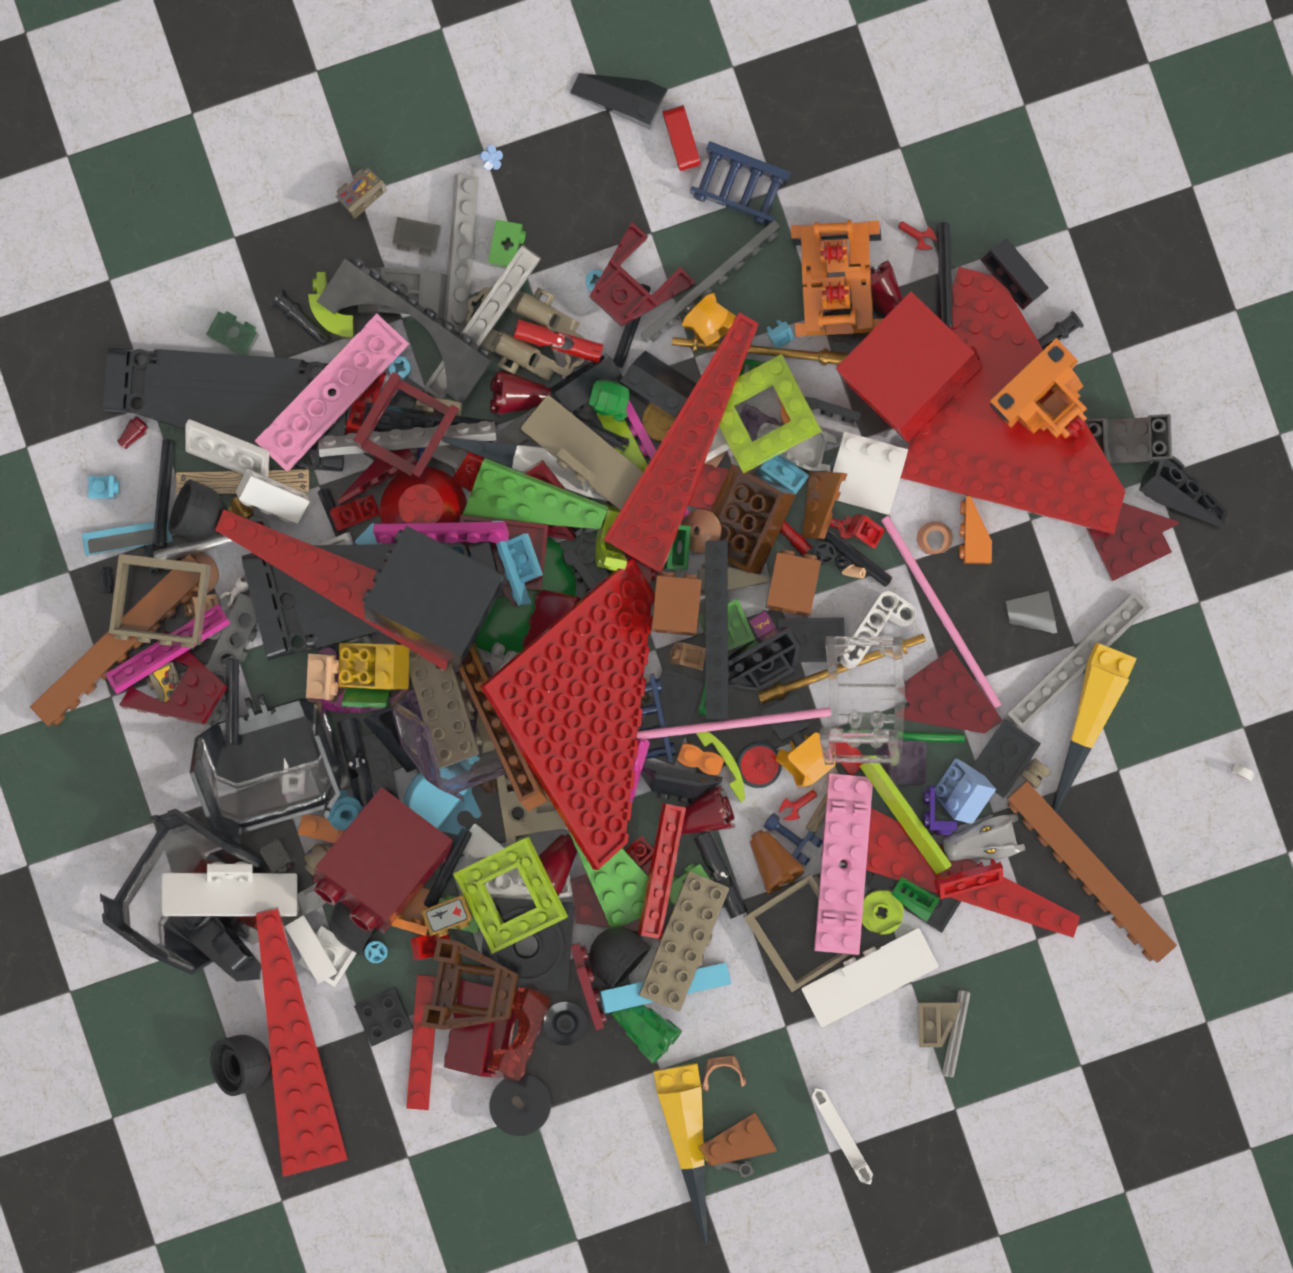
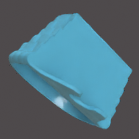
(438, 806)

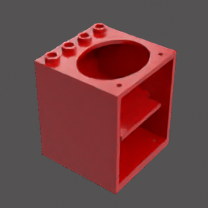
(909, 366)

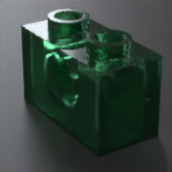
(219, 332)

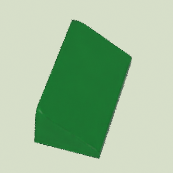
(366, 697)

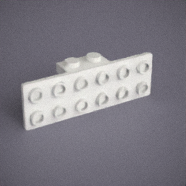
(228, 892)
(869, 977)

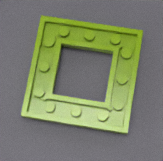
(800, 428)
(548, 905)

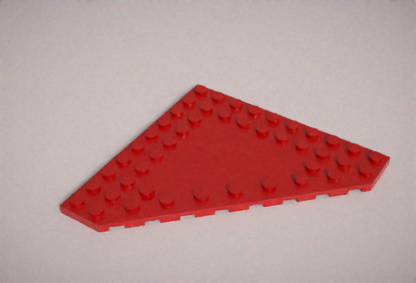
(979, 455)
(577, 708)

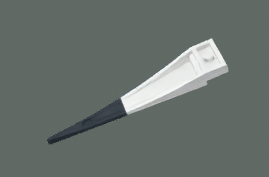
(522, 458)

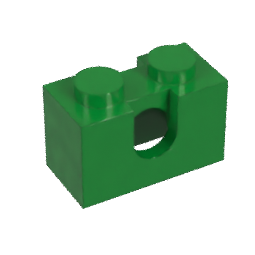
(677, 560)

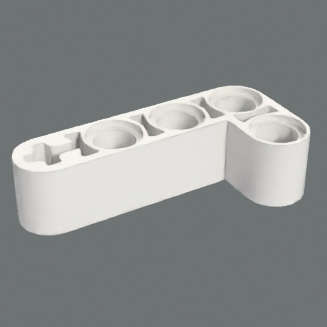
(883, 614)

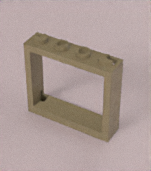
(120, 591)
(769, 949)

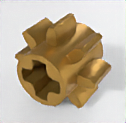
(240, 509)

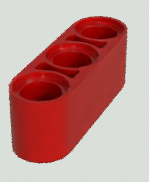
(681, 138)

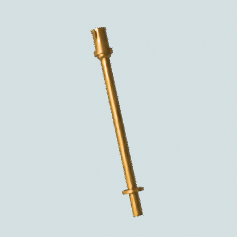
(824, 356)
(781, 690)

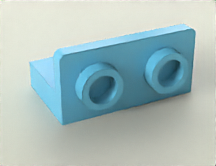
(783, 473)

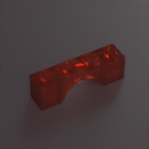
(530, 1010)

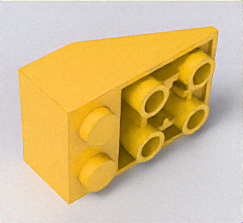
(373, 666)

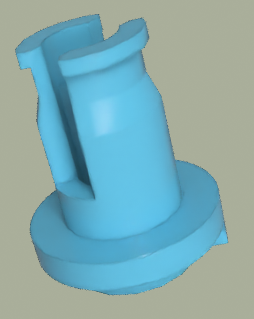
(338, 815)

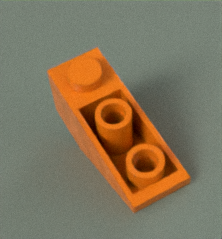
(977, 542)

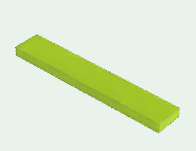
(906, 816)

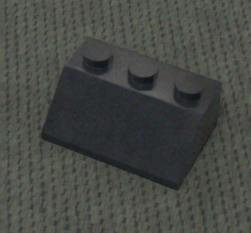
(658, 385)

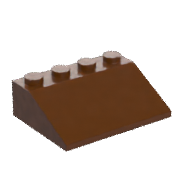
(750, 517)

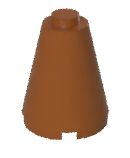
(774, 862)

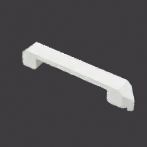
(842, 1135)

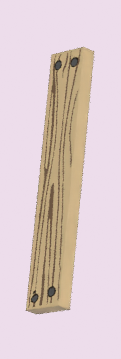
(229, 481)

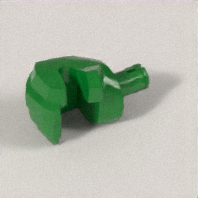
(610, 399)

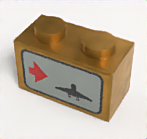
(446, 916)

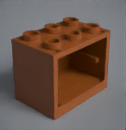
(793, 583)
(676, 604)

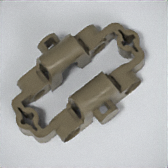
(521, 352)

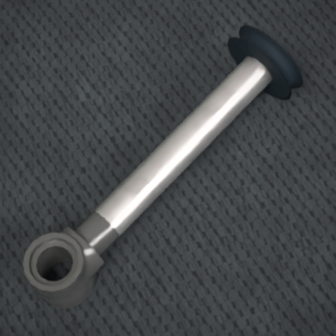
(194, 547)

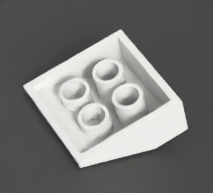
(871, 470)

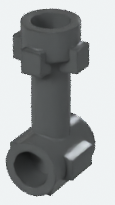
(744, 1168)

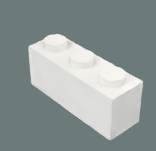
(272, 497)

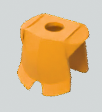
(709, 320)
(805, 761)

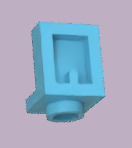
(103, 487)

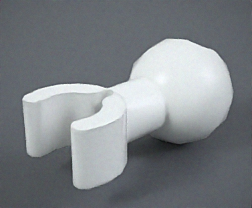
(241, 586)

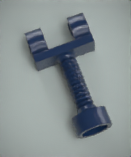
(774, 824)

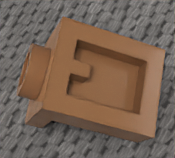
(191, 604)
(688, 655)

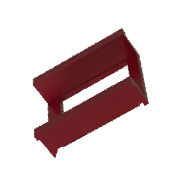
(377, 411)

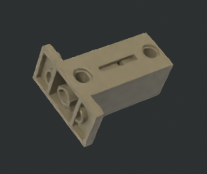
(536, 820)

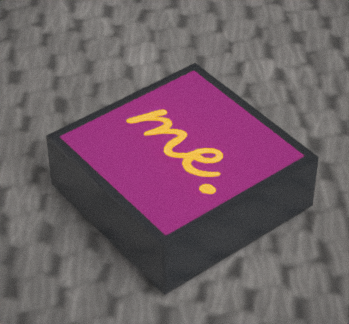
(762, 623)

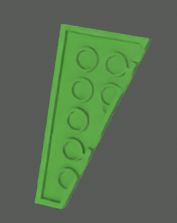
(520, 497)
(618, 886)

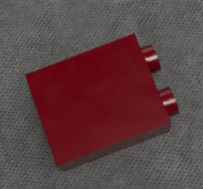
(380, 862)

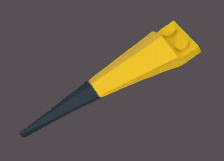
(1102, 686)
(682, 1106)

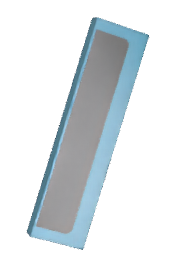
(121, 538)

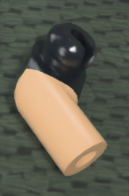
(847, 567)

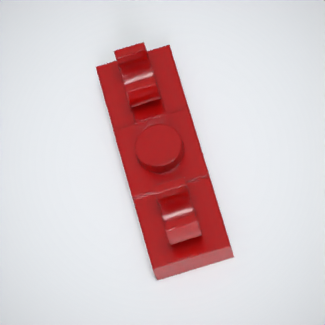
(970, 879)

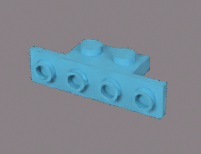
(519, 565)

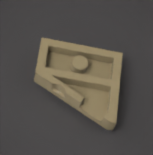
(936, 1022)

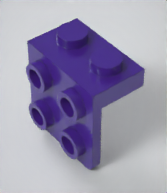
(940, 827)

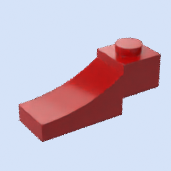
(370, 395)

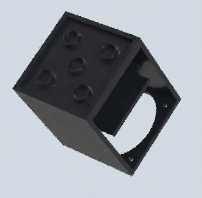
(432, 596)

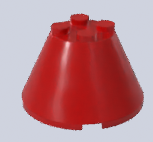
(424, 500)

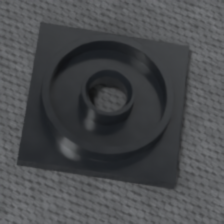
(550, 964)

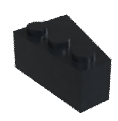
(384, 728)

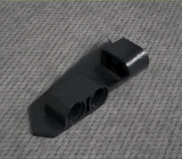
(220, 945)

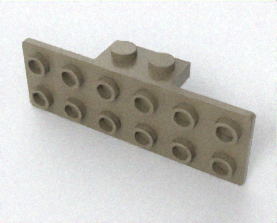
(582, 452)
(444, 709)
(684, 941)

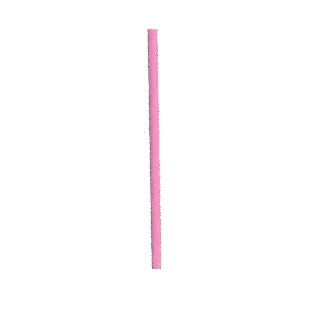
(941, 612)
(734, 723)

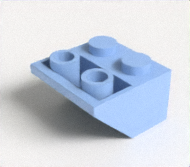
(963, 791)

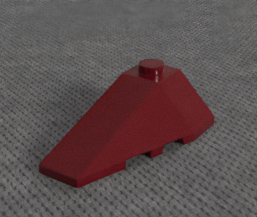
(375, 475)

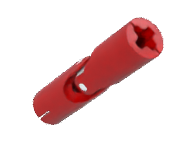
(543, 336)

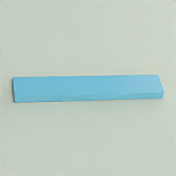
(628, 995)

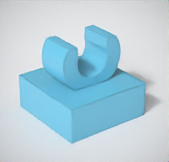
(781, 334)

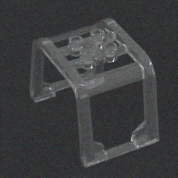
(864, 721)

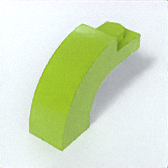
(338, 324)

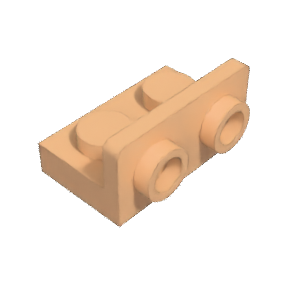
(321, 676)

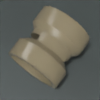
(1035, 773)

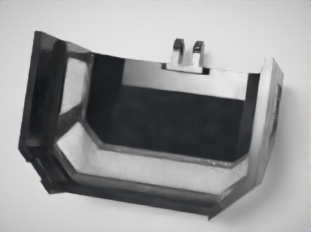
(247, 782)
(138, 904)

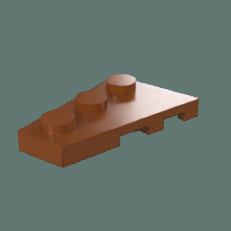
(821, 495)
(738, 1142)

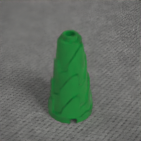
(648, 1030)

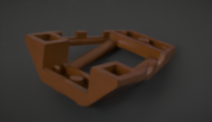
(447, 983)

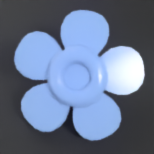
(491, 158)

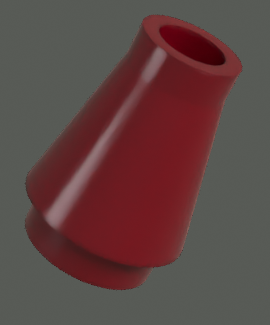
(133, 431)

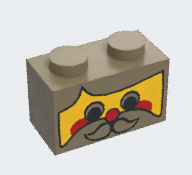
(164, 681)

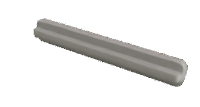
(956, 1035)

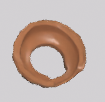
(926, 529)

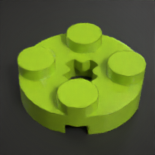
(878, 923)

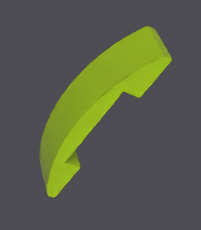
(632, 452)
(737, 785)

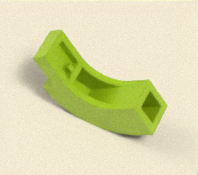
(606, 554)

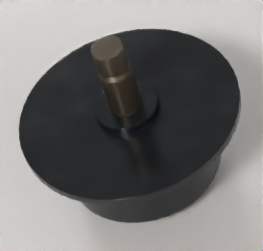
(520, 1105)

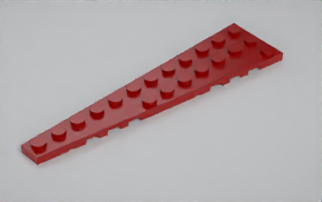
(661, 496)
(318, 569)
(896, 856)
(302, 1098)

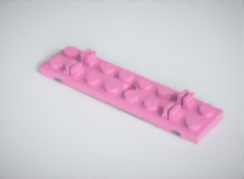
(315, 410)
(843, 888)

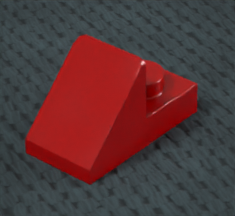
(865, 530)
(425, 946)

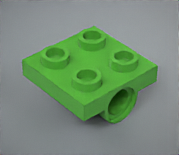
(738, 627)

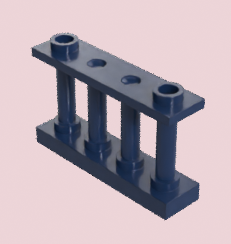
(737, 161)
(669, 748)

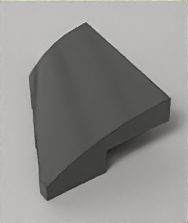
(1032, 612)

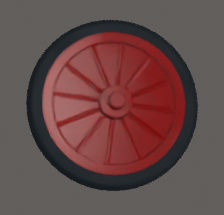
(759, 764)

